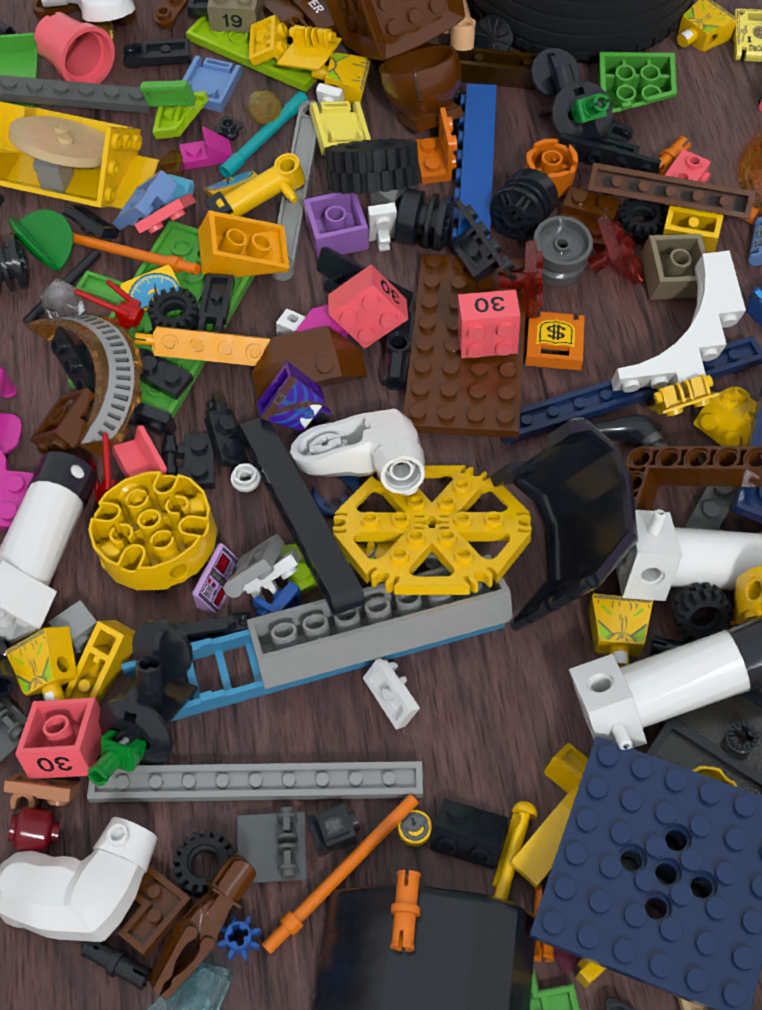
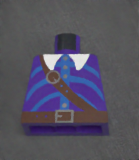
(293, 400)

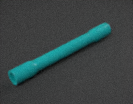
(239, 158)

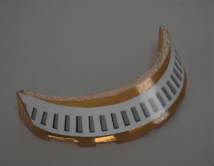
(116, 373)

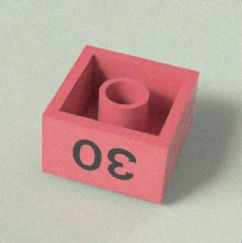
(367, 306)
(488, 323)
(60, 738)

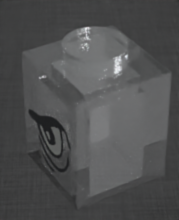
(60, 300)

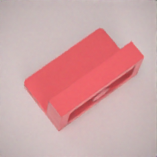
(138, 455)

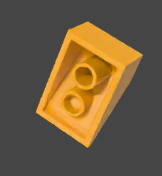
(241, 246)

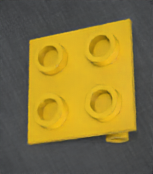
(309, 47)
(671, 398)

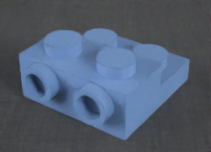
(146, 199)

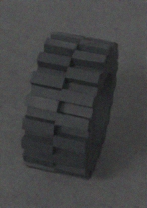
(372, 165)

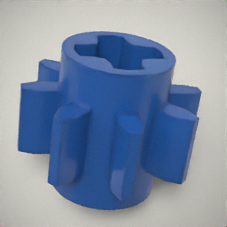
(249, 939)

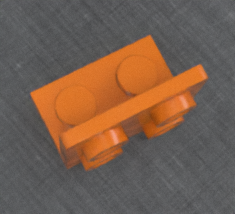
(436, 153)

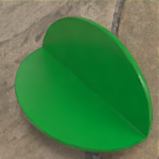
(45, 237)

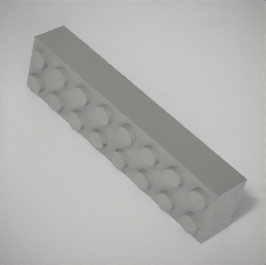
(314, 641)

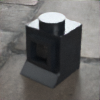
(333, 829)

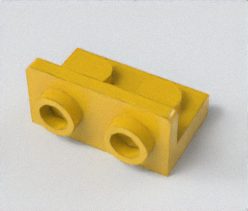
(267, 40)

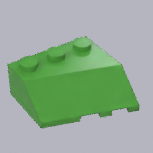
(636, 78)

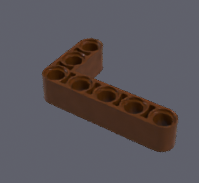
(692, 467)

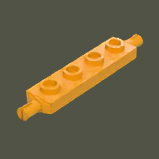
(204, 345)

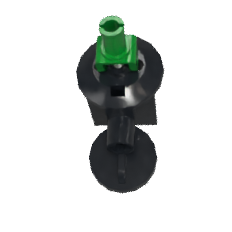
(557, 76)
(138, 717)

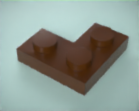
(159, 910)

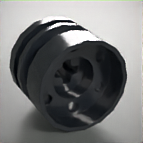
(523, 203)
(424, 219)
(13, 264)

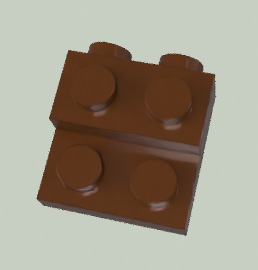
(589, 207)
(64, 423)

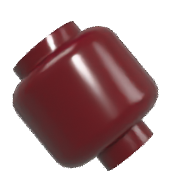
(33, 830)

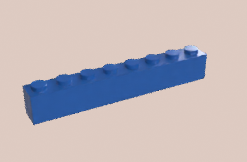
(475, 156)

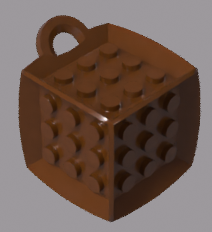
(392, 26)

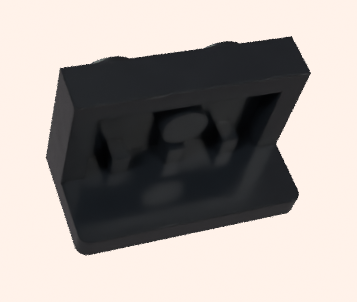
(468, 833)

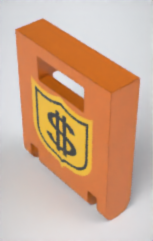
(555, 332)

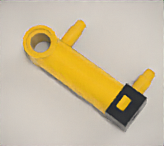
(282, 177)

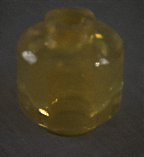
(271, 106)

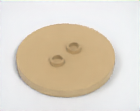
(58, 141)

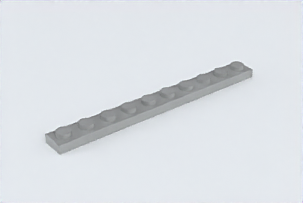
(261, 782)

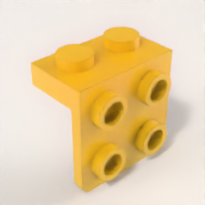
(728, 417)

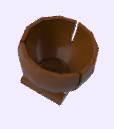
(422, 84)

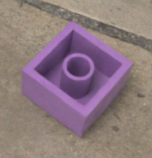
(336, 223)

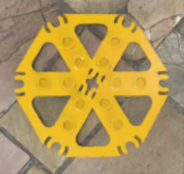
(446, 541)

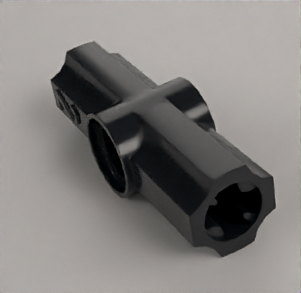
(398, 355)

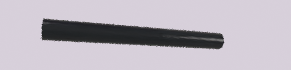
(70, 278)

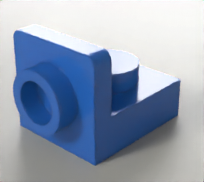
(282, 599)

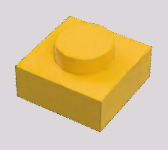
(588, 973)

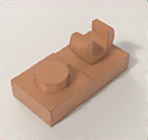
(54, 790)

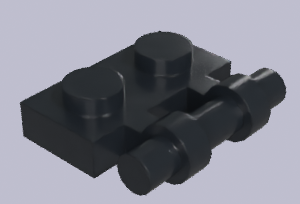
(197, 456)

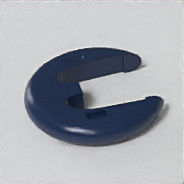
(328, 509)

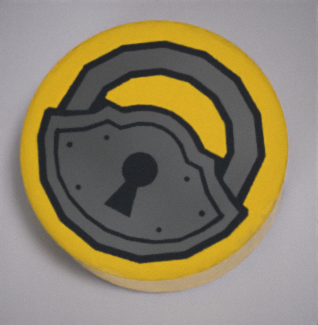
(415, 828)

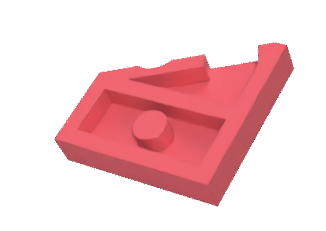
(173, 211)

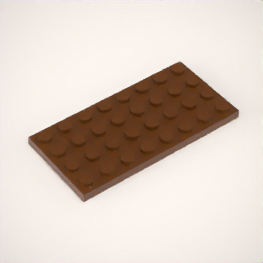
(455, 392)

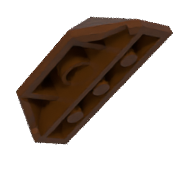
(316, 352)

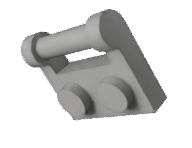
(254, 564)

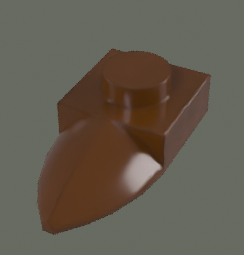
(171, 163)

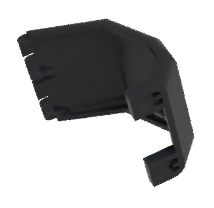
(585, 510)
(465, 956)

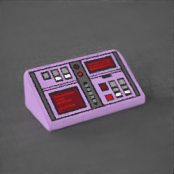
(209, 591)

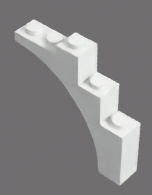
(717, 306)

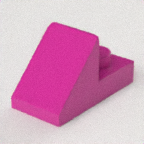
(211, 151)

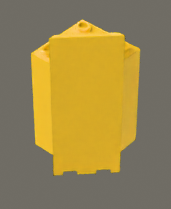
(97, 186)

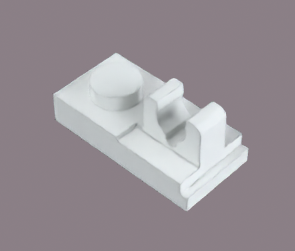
(382, 224)
(283, 567)
(391, 692)

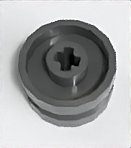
(565, 249)

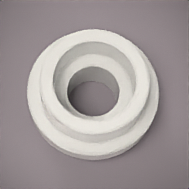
(243, 471)

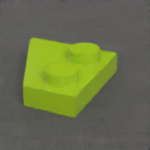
(173, 120)

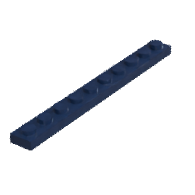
(602, 399)

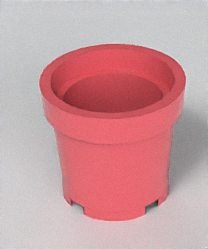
(75, 48)

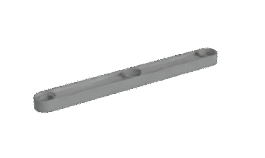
(292, 214)

